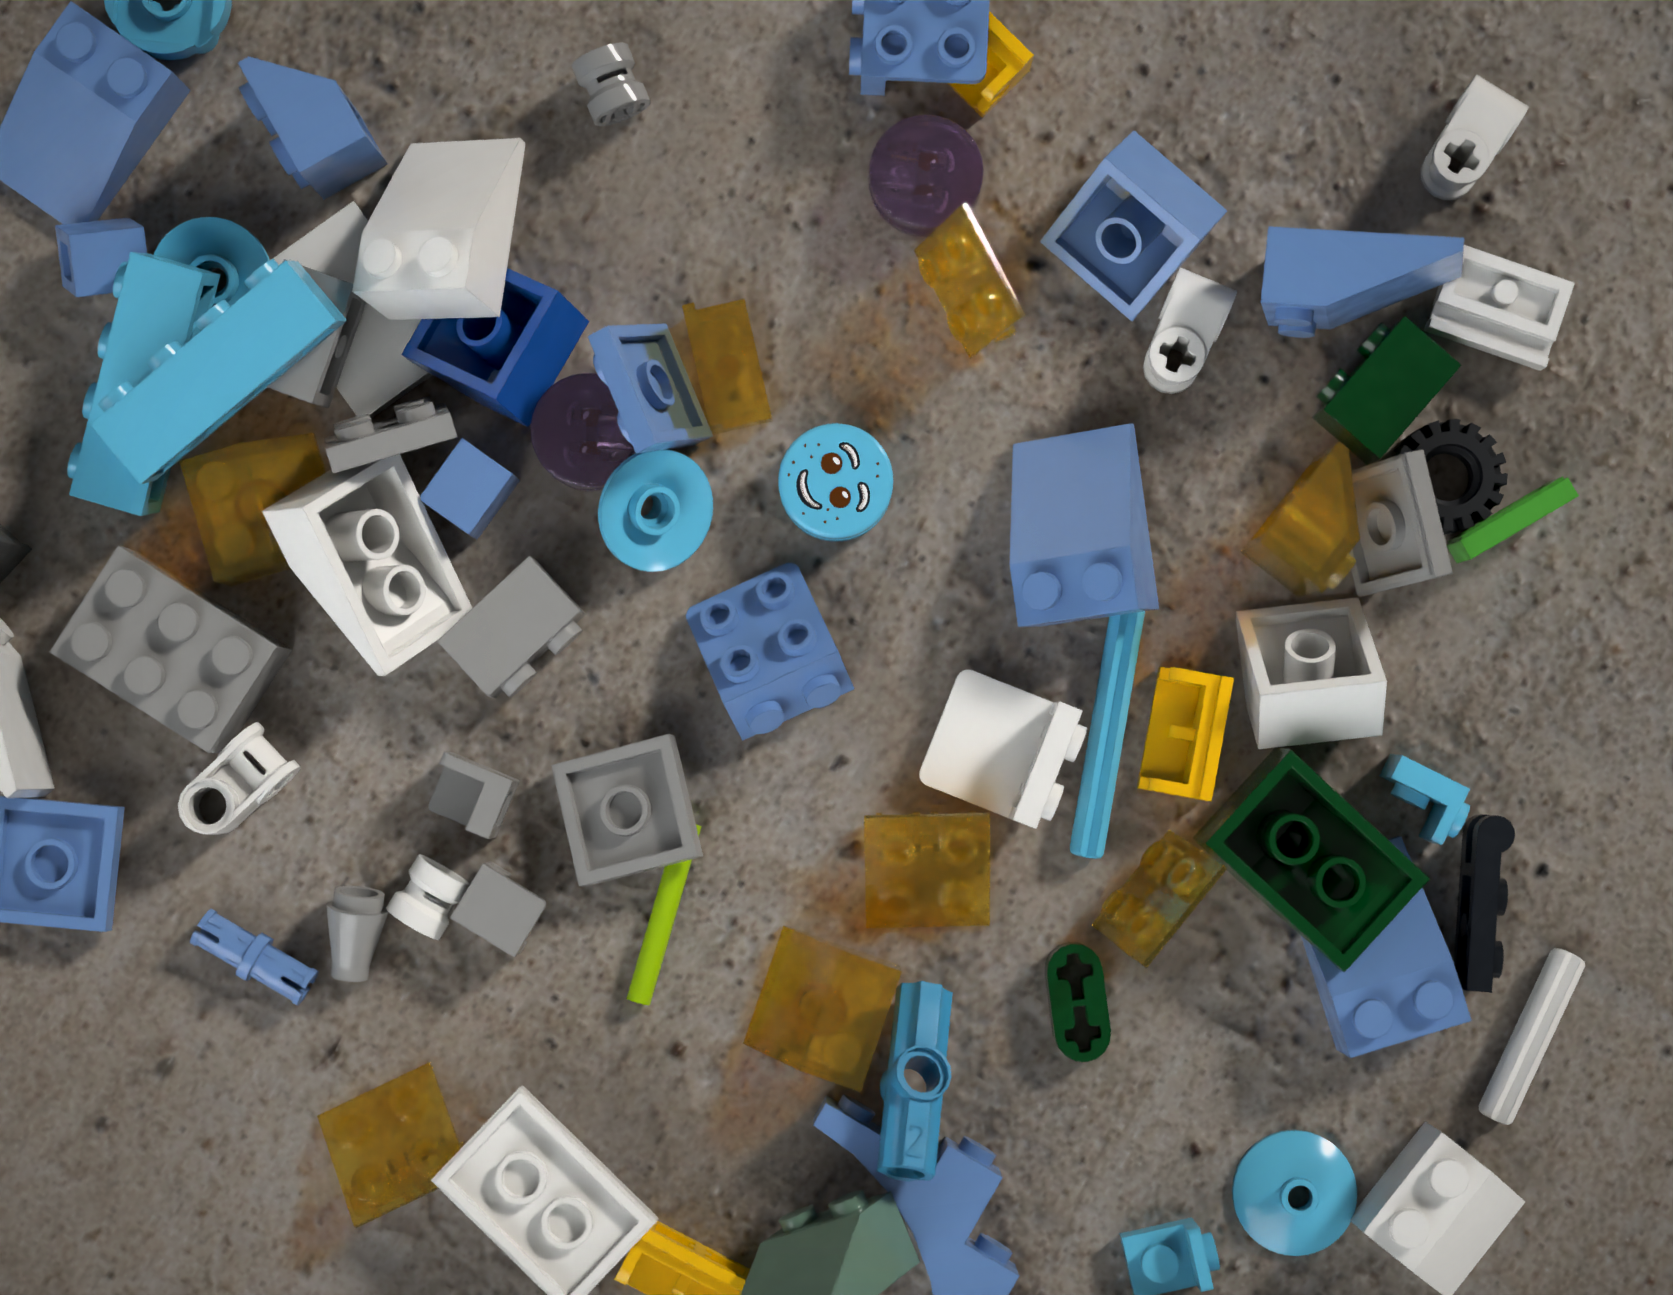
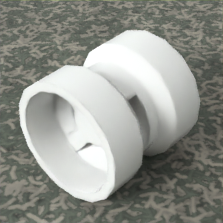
(421, 909)

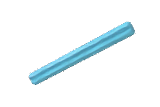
(1106, 735)

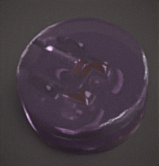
(924, 173)
(579, 432)

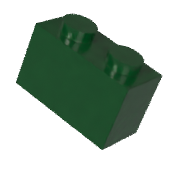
(1385, 390)

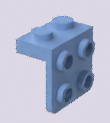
(919, 42)
(768, 650)

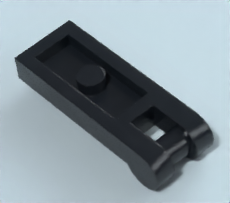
(1480, 901)

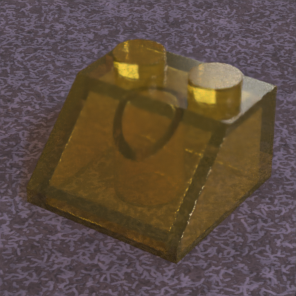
(231, 492)
(1311, 528)
(822, 1007)

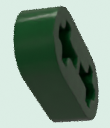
(1092, 999)

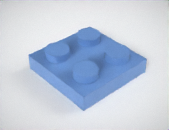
(649, 387)
(59, 863)

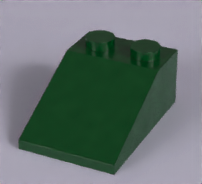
(1311, 857)

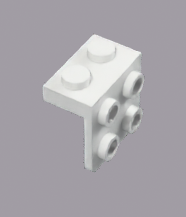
(1002, 748)

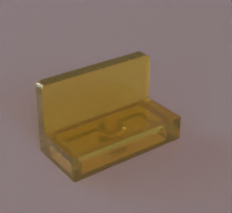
(727, 366)

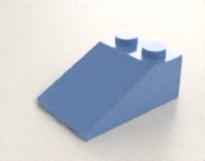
(83, 117)
(1338, 276)
(1079, 529)
(1395, 987)

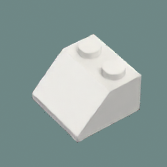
(1310, 673)
(1437, 1209)

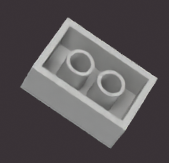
(170, 650)

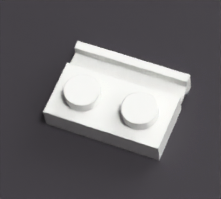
(1501, 308)

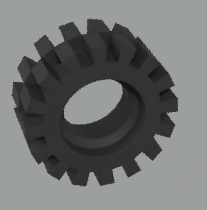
(1481, 464)

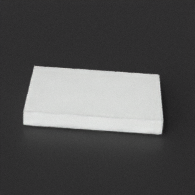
(374, 368)
(544, 1198)

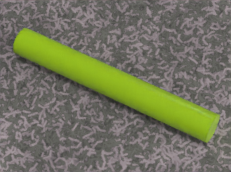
(658, 931)

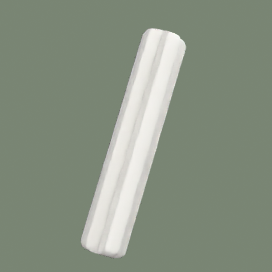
(1531, 1036)

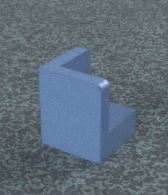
(94, 252)
(469, 489)

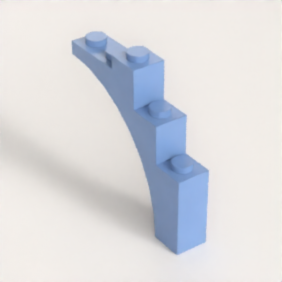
(935, 1210)

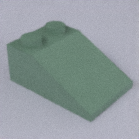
(840, 1251)

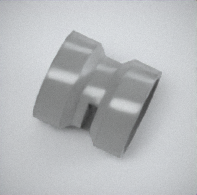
(611, 84)

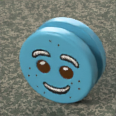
(835, 482)

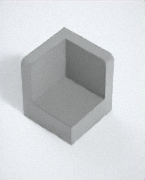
(473, 795)
(499, 909)

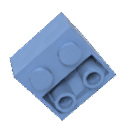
(316, 123)

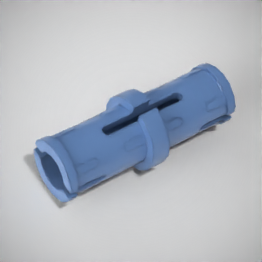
(254, 956)

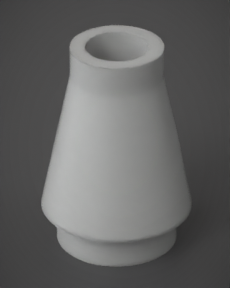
(355, 926)

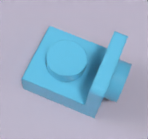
(1418, 786)
(1169, 1257)

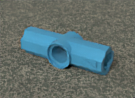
(909, 1116)

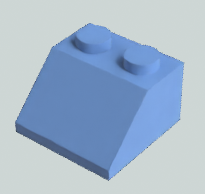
(1132, 225)

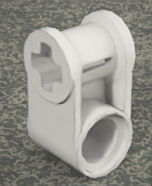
(1474, 136)
(1189, 324)
(239, 781)

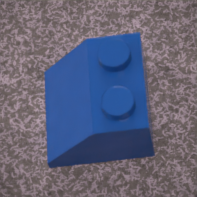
(504, 358)

